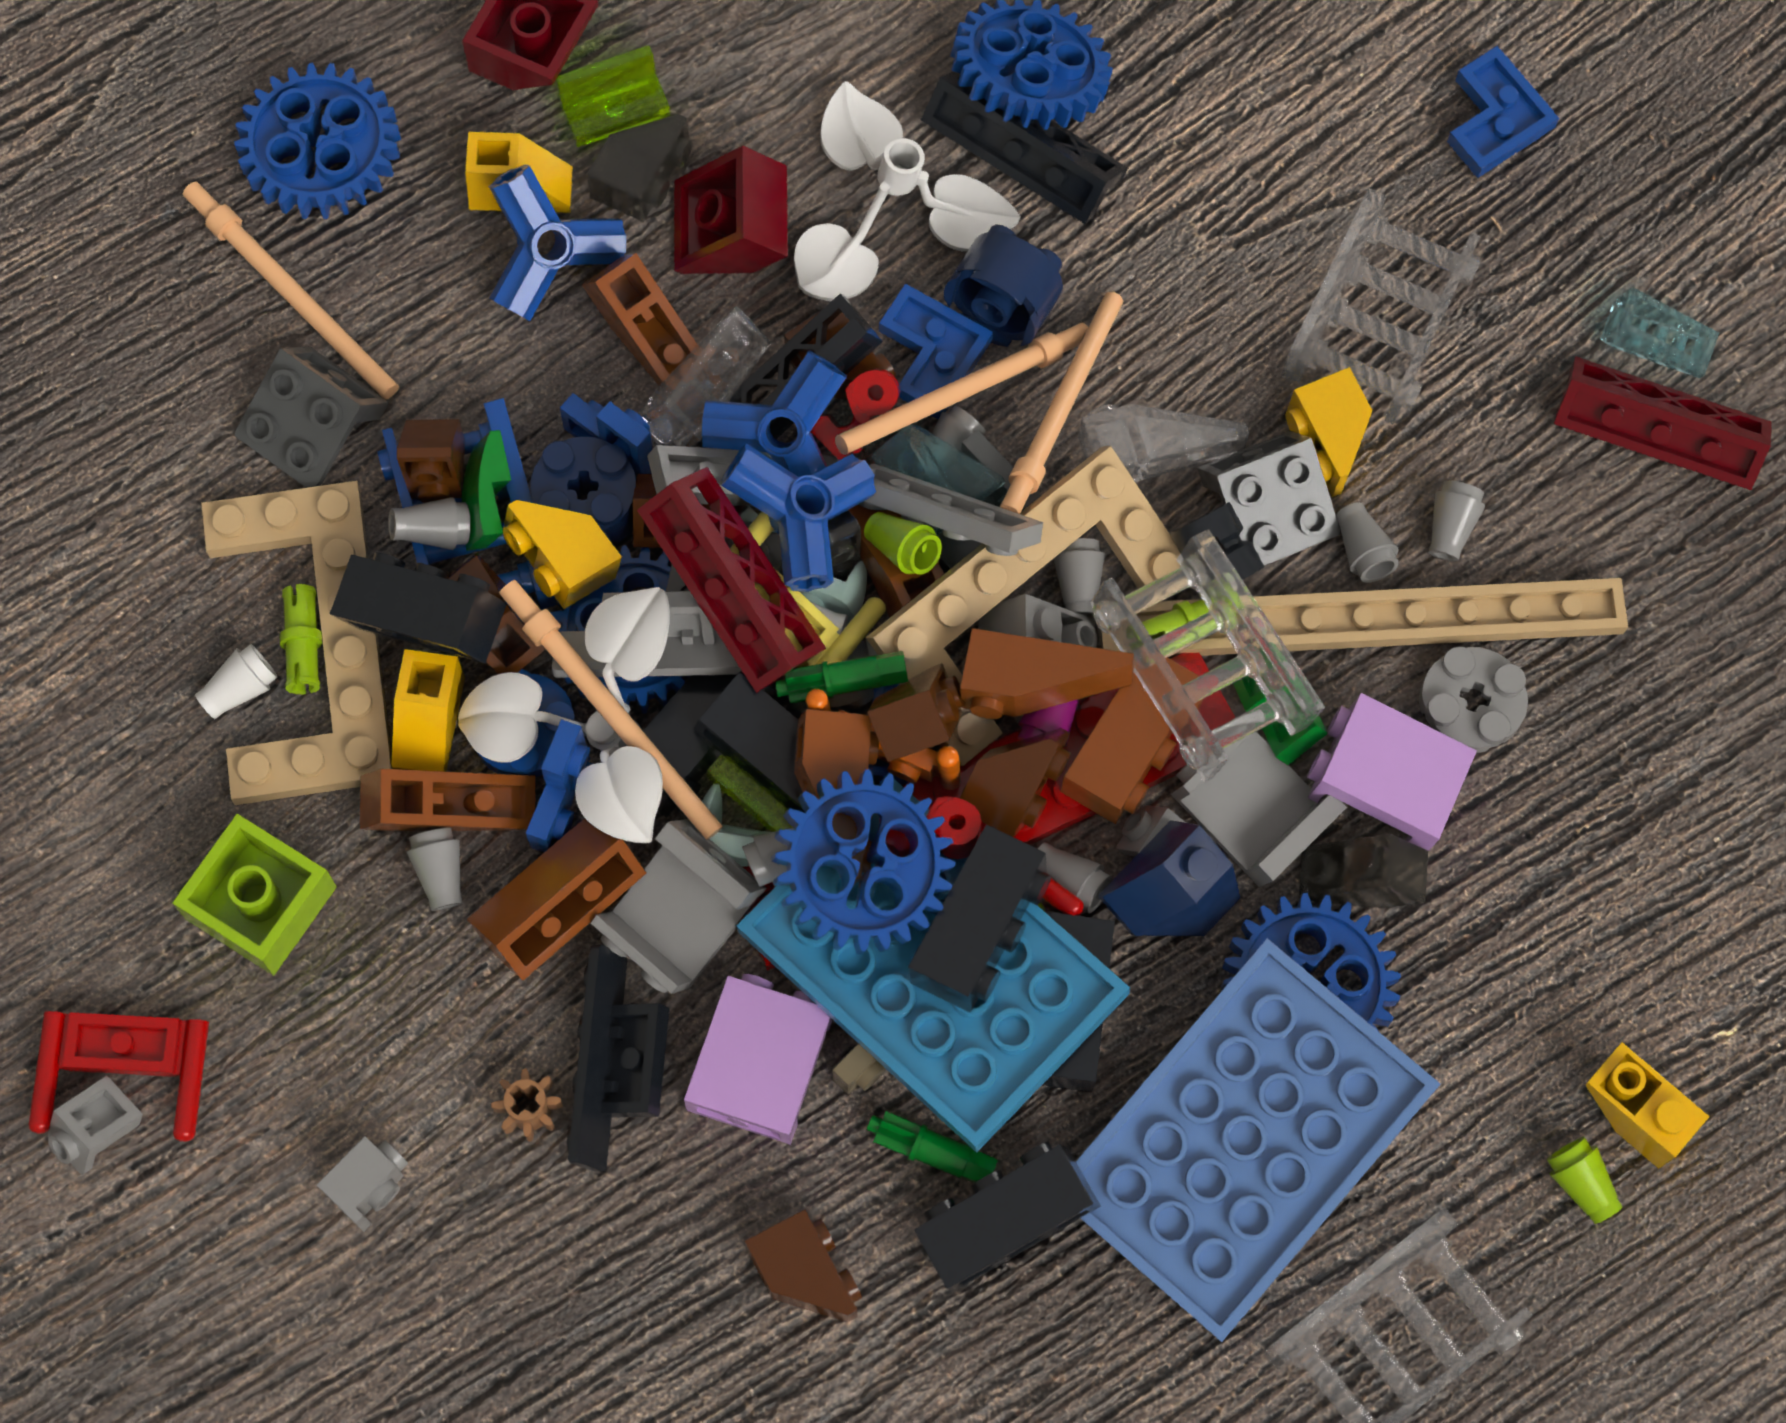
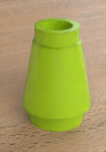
(905, 543)
(1585, 1179)

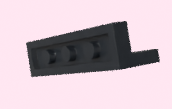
(1045, 161)
(843, 350)

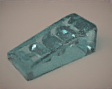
(1635, 340)

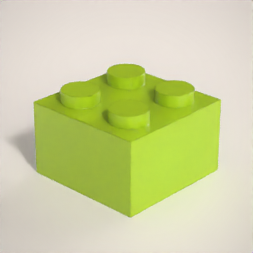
(255, 894)

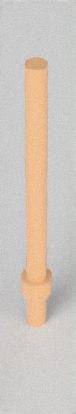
(227, 226)
(1040, 352)
(1030, 470)
(544, 630)

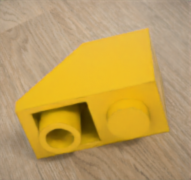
(496, 153)
(1335, 418)
(563, 547)
(425, 710)
(1644, 1106)

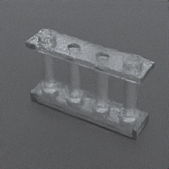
(1353, 268)
(1232, 613)
(1390, 1280)

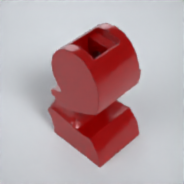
(868, 396)
(961, 824)

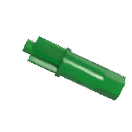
(844, 676)
(930, 1147)

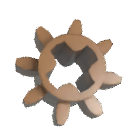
(526, 1120)

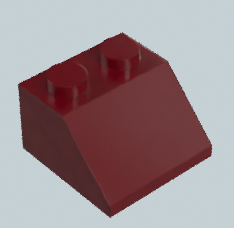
(525, 40)
(731, 215)

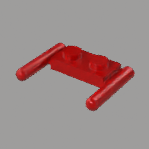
(121, 1047)

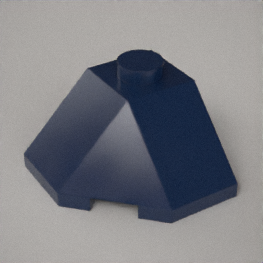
(1174, 885)

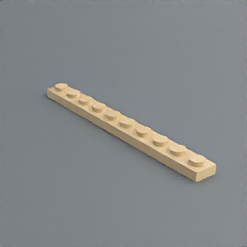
(1428, 615)

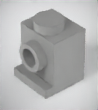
(364, 1180)

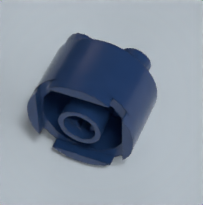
(1006, 285)
(592, 468)

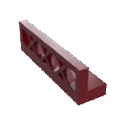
(1664, 423)
(726, 581)

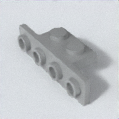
(690, 646)

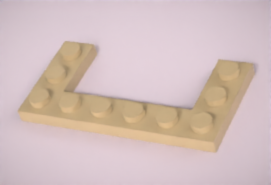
(1090, 495)
(360, 741)

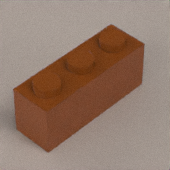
(1122, 751)
(556, 897)

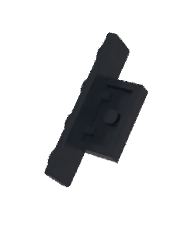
(617, 1060)

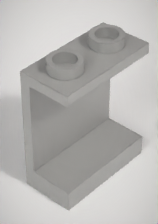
(1256, 809)
(679, 909)

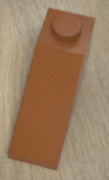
(641, 316)
(1031, 674)
(445, 800)

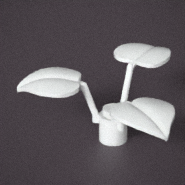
(863, 132)
(627, 785)

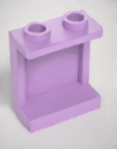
(1392, 769)
(758, 1058)

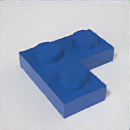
(1509, 116)
(943, 338)
(610, 424)
(560, 770)

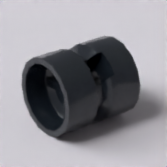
(1227, 527)

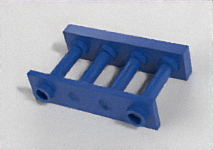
(515, 490)

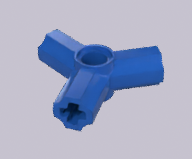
(530, 216)
(801, 400)
(822, 496)

